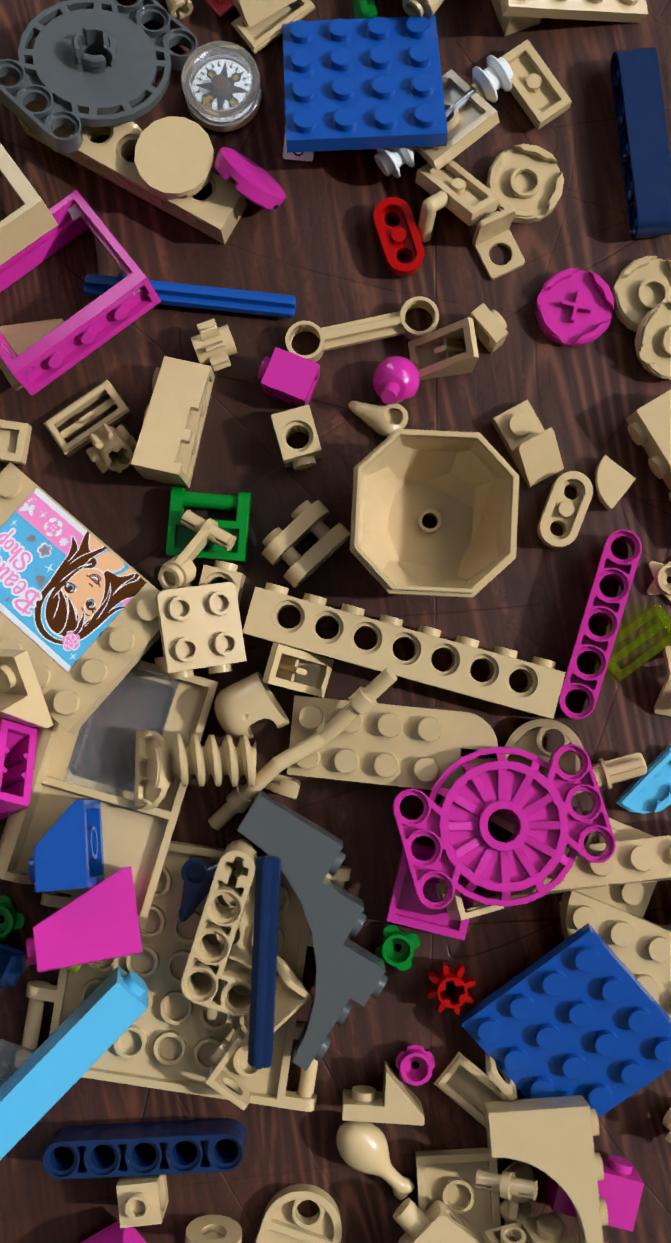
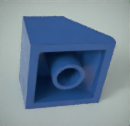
(70, 851)

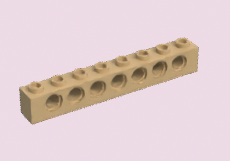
(537, 698)

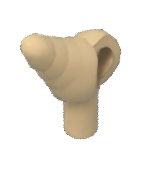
(381, 418)

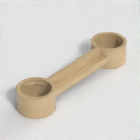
(364, 329)

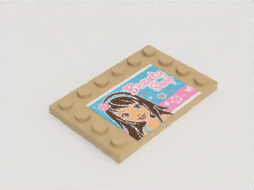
(68, 602)

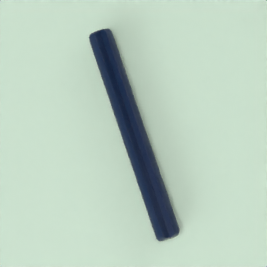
(264, 961)

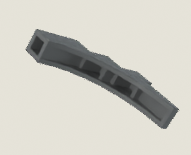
(332, 913)

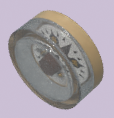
(221, 86)

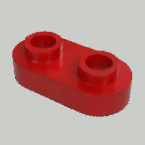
(400, 238)

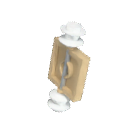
(466, 117)

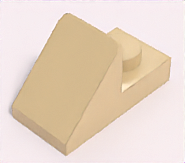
(528, 443)
(21, 693)
(392, 1106)

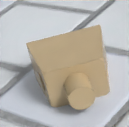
(436, 1225)

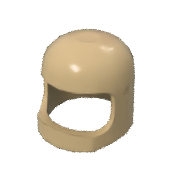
(245, 704)

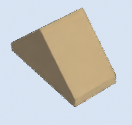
(445, 350)
(298, 670)

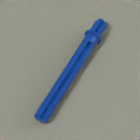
(204, 296)

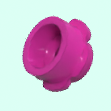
(412, 1075)

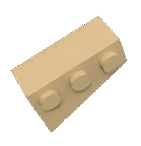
(174, 422)

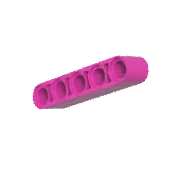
(600, 605)

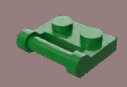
(180, 536)

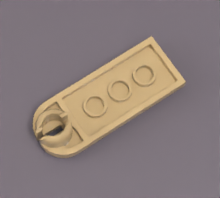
(388, 743)

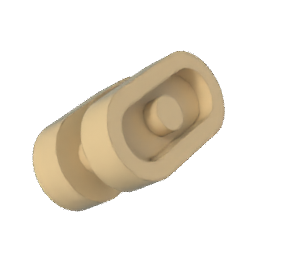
(307, 519)

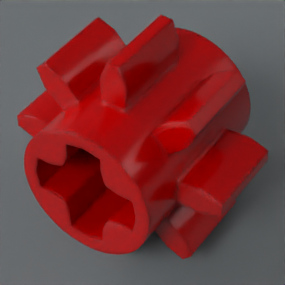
(439, 990)

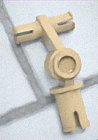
(180, 569)
(515, 1186)

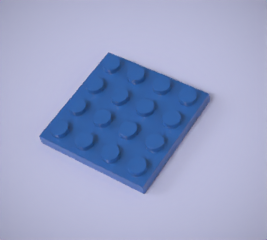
(363, 84)
(575, 1026)

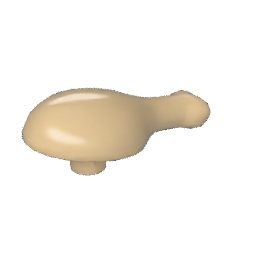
(367, 1151)

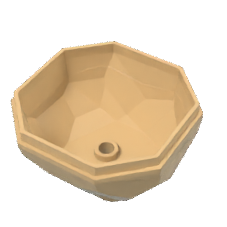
(456, 482)

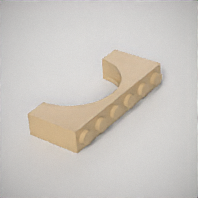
(558, 1140)

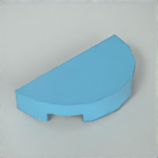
(652, 790)

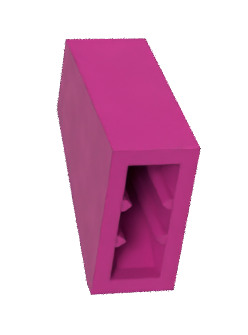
(16, 766)
(90, 928)

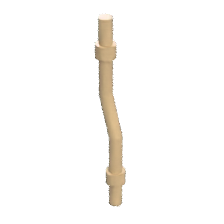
(359, 703)

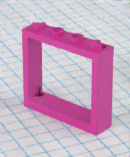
(93, 323)

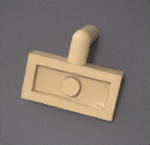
(455, 190)

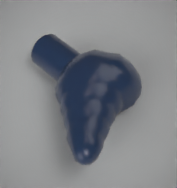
(197, 883)

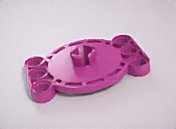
(538, 840)

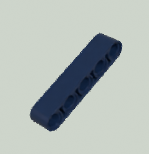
(642, 141)
(131, 1161)

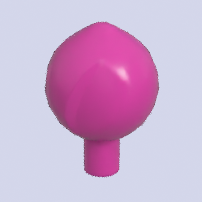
(395, 379)

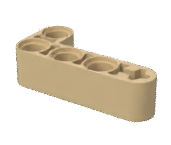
(224, 922)

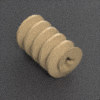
(214, 760)

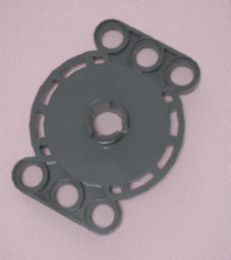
(70, 62)

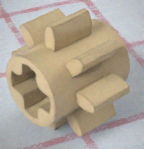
(214, 344)
(112, 448)

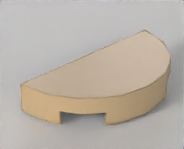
(152, 769)

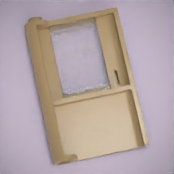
(101, 766)

